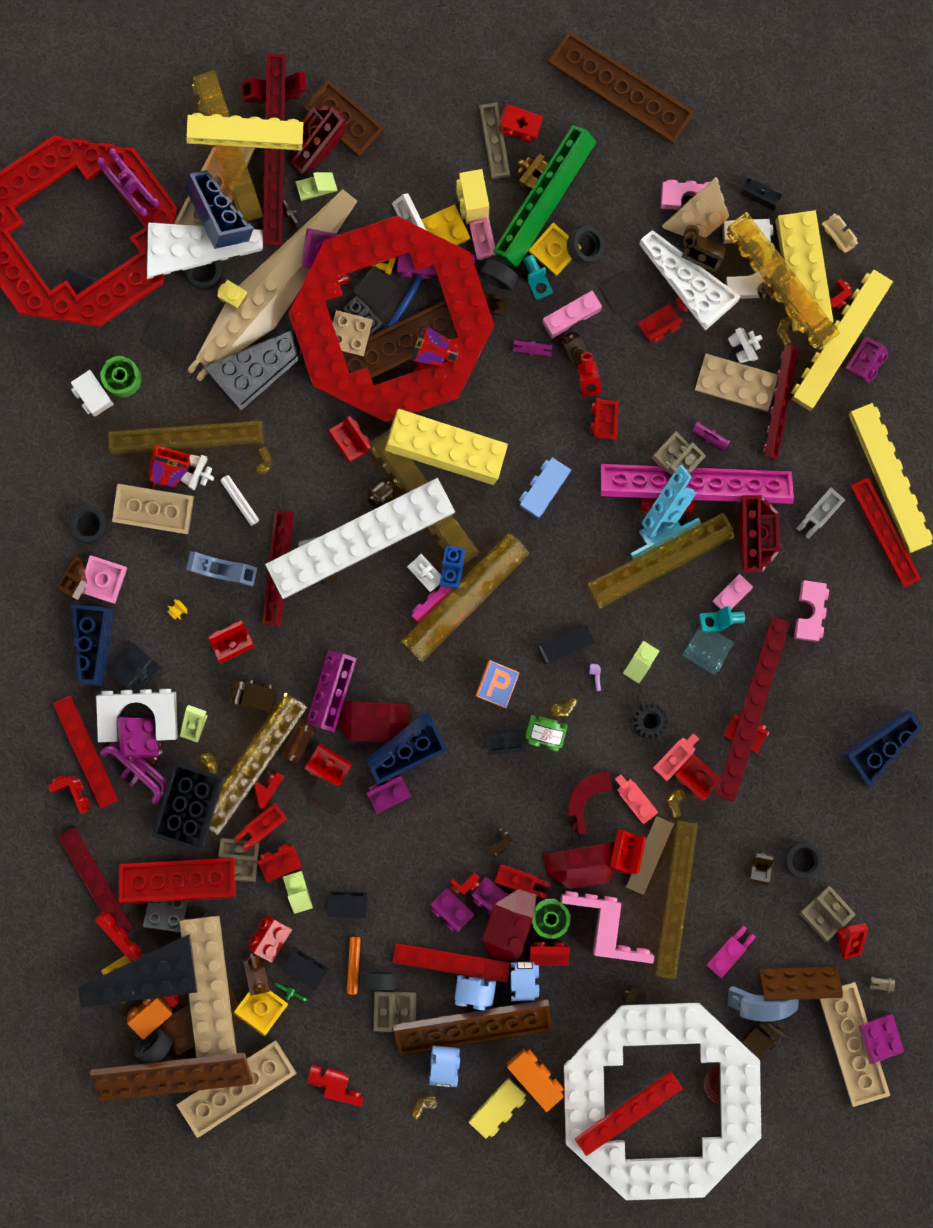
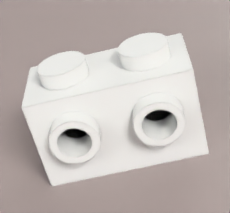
(92, 394)

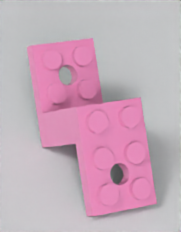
(607, 927)

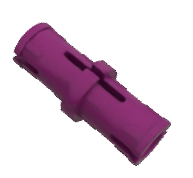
(532, 348)
(710, 436)

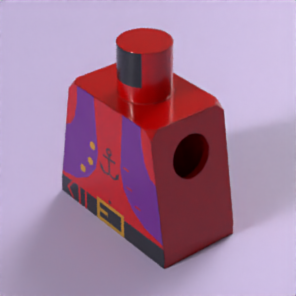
(433, 349)
(167, 467)

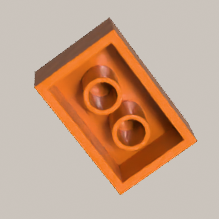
(536, 1079)

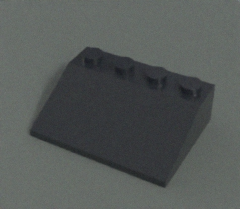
(188, 806)

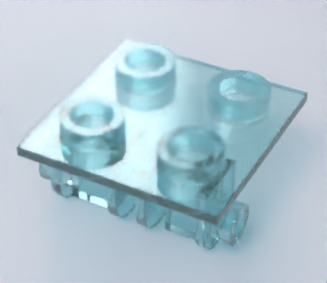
(708, 650)

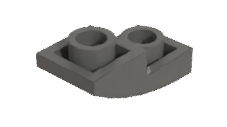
(359, 308)

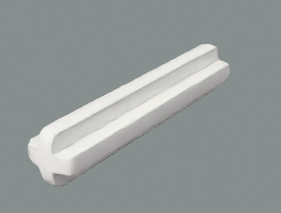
(239, 500)

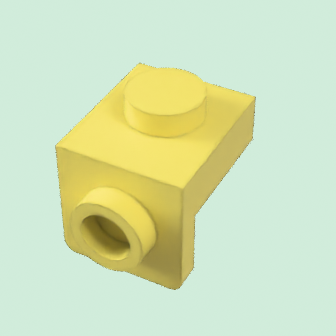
(231, 294)

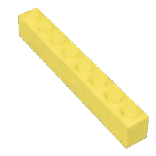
(834, 353)
(890, 478)

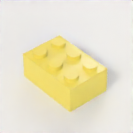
(472, 196)

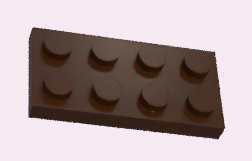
(360, 126)
(800, 983)
(180, 1026)

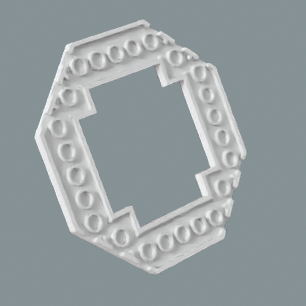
(738, 1092)

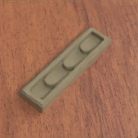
(494, 141)
(652, 851)

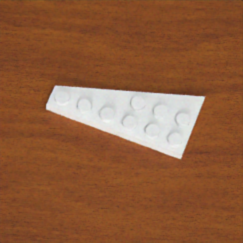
(188, 246)
(696, 287)

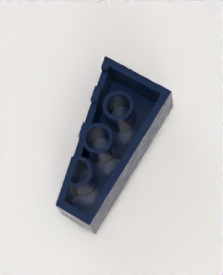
(219, 217)
(92, 642)
(881, 747)
(407, 749)

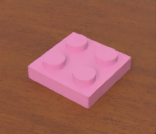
(104, 579)

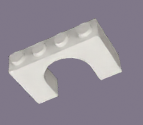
(747, 285)
(161, 703)

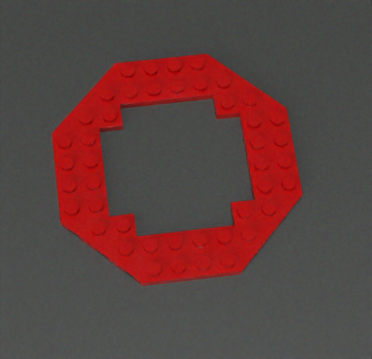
(366, 248)
(112, 292)

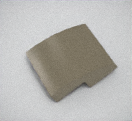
(678, 452)
(245, 861)
(827, 913)
(393, 1009)

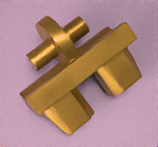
(528, 179)

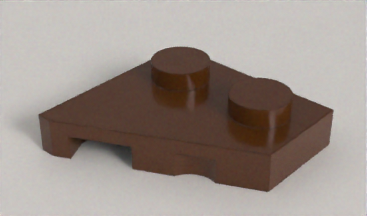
(74, 579)

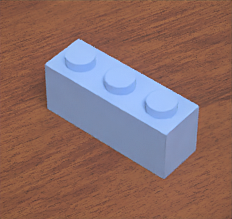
(544, 487)

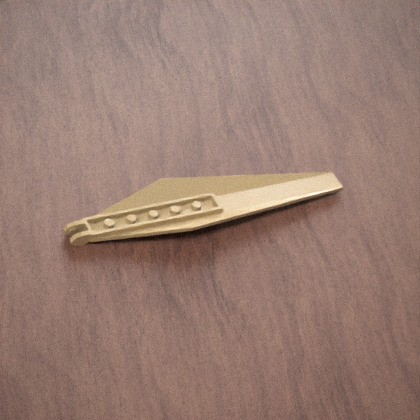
(269, 290)

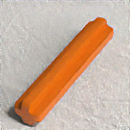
(353, 965)

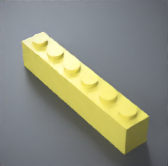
(244, 132)

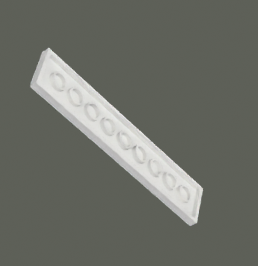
(360, 538)

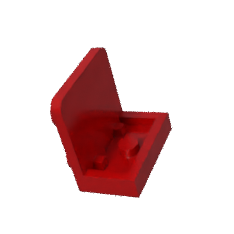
(76, 786)

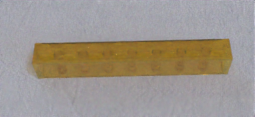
(229, 157)
(782, 281)
(187, 437)
(409, 478)
(661, 560)
(463, 601)
(256, 758)
(676, 899)

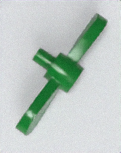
(290, 992)

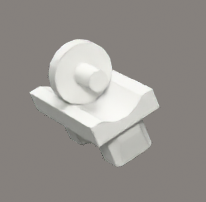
(741, 337)
(192, 479)
(425, 572)

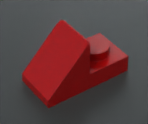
(264, 794)
(852, 940)

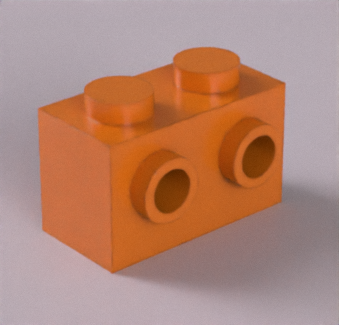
(148, 1016)

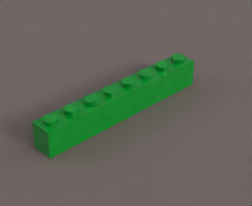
(544, 196)

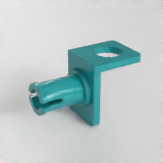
(536, 276)
(721, 619)

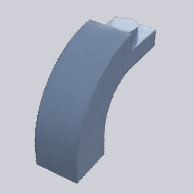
(221, 569)
(755, 1008)

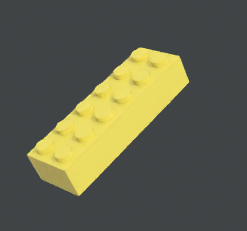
(803, 253)
(446, 447)

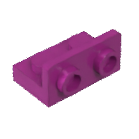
(867, 359)
(388, 794)
(487, 894)
(452, 910)

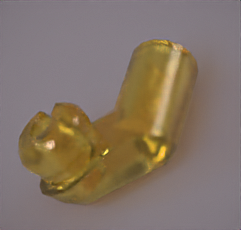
(782, 330)
(266, 462)
(564, 710)
(210, 762)
(674, 801)
(422, 1104)

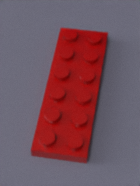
(177, 880)

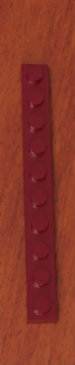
(274, 157)
(752, 709)

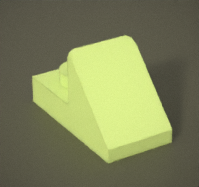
(319, 185)
(641, 662)
(193, 723)
(297, 892)

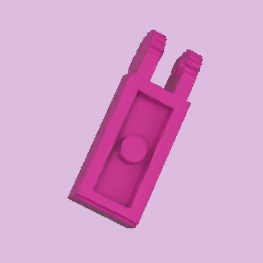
(433, 600)
(729, 953)

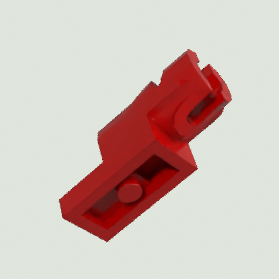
(335, 1085)

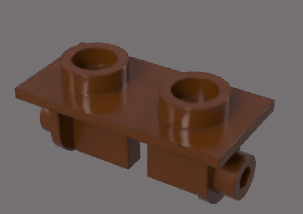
(297, 742)
(256, 975)

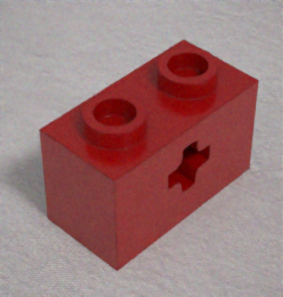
(529, 121)

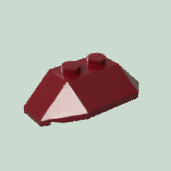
(321, 133)
(757, 533)
(373, 720)
(581, 865)
(509, 925)

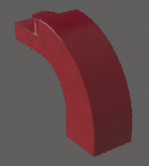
(254, 89)
(582, 792)

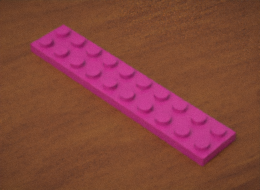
(706, 482)

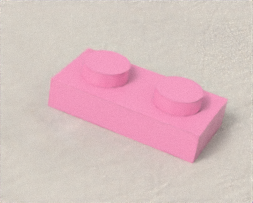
(482, 238)
(733, 593)

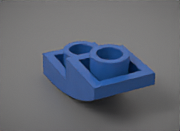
(452, 567)

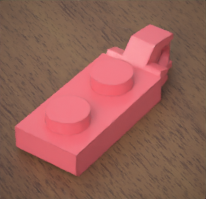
(676, 757)
(635, 799)

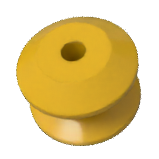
(177, 609)

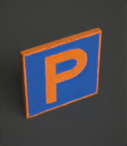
(497, 684)

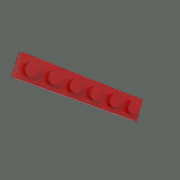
(885, 532)
(85, 751)
(130, 949)
(451, 962)
(628, 1113)

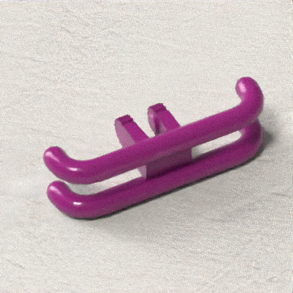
(127, 183)
(138, 767)

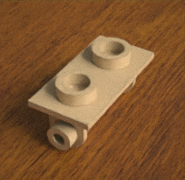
(844, 240)

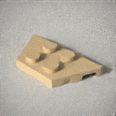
(704, 210)

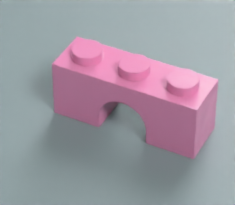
(673, 192)
(572, 313)
(815, 595)

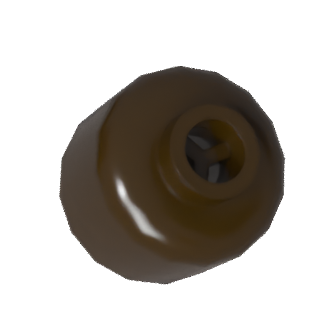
(381, 493)

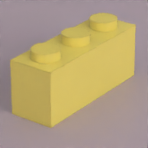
(498, 1108)

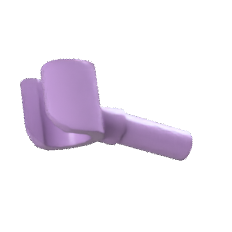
(595, 670)

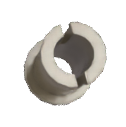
(882, 984)

